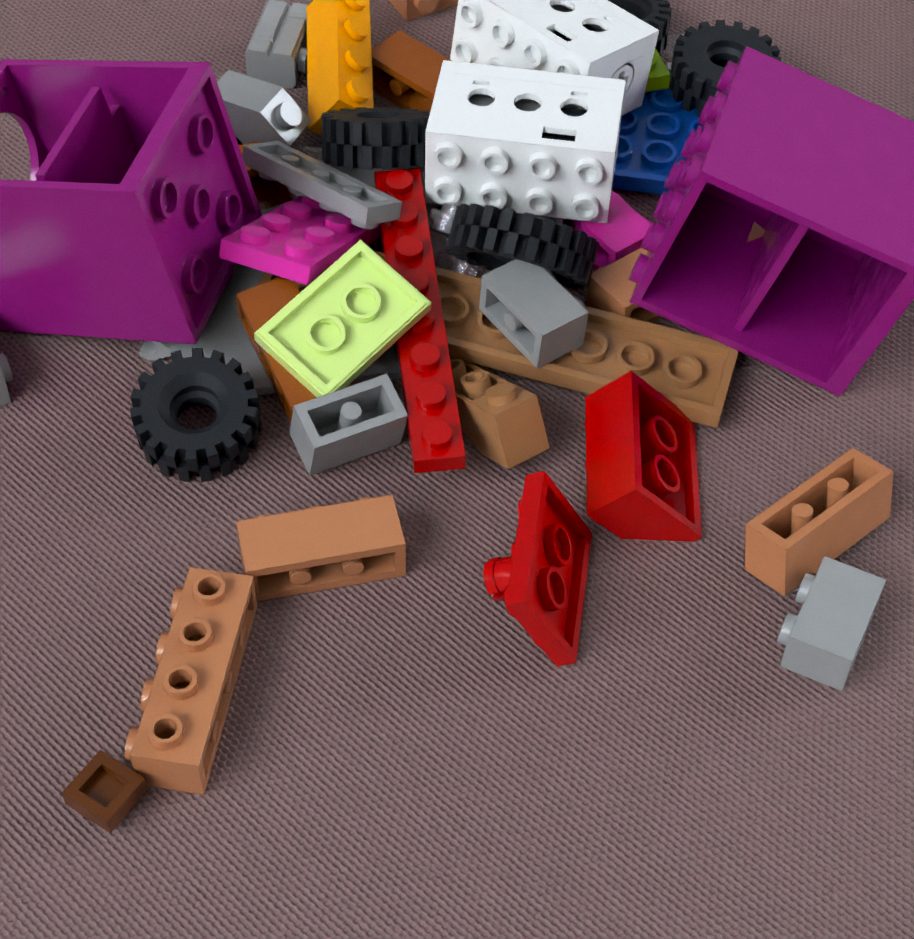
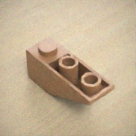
(498, 415)

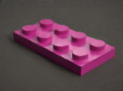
(295, 240)

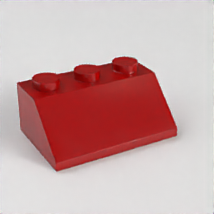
(641, 463)

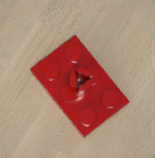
(546, 569)

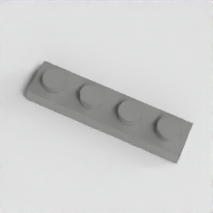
(322, 183)

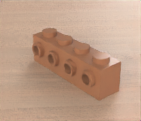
(193, 680)

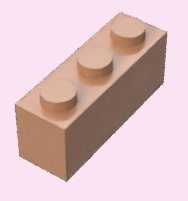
(818, 520)
(322, 547)

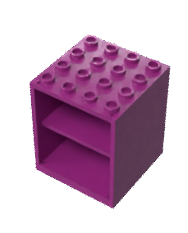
(836, 211)

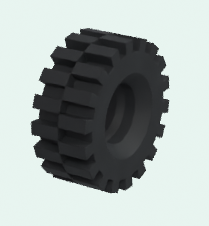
(702, 56)
(374, 137)
(188, 384)

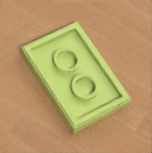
(342, 321)

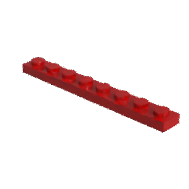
(423, 349)

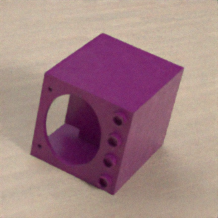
(121, 199)

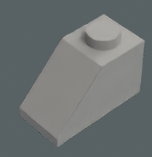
(260, 109)

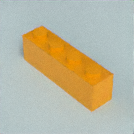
(338, 57)

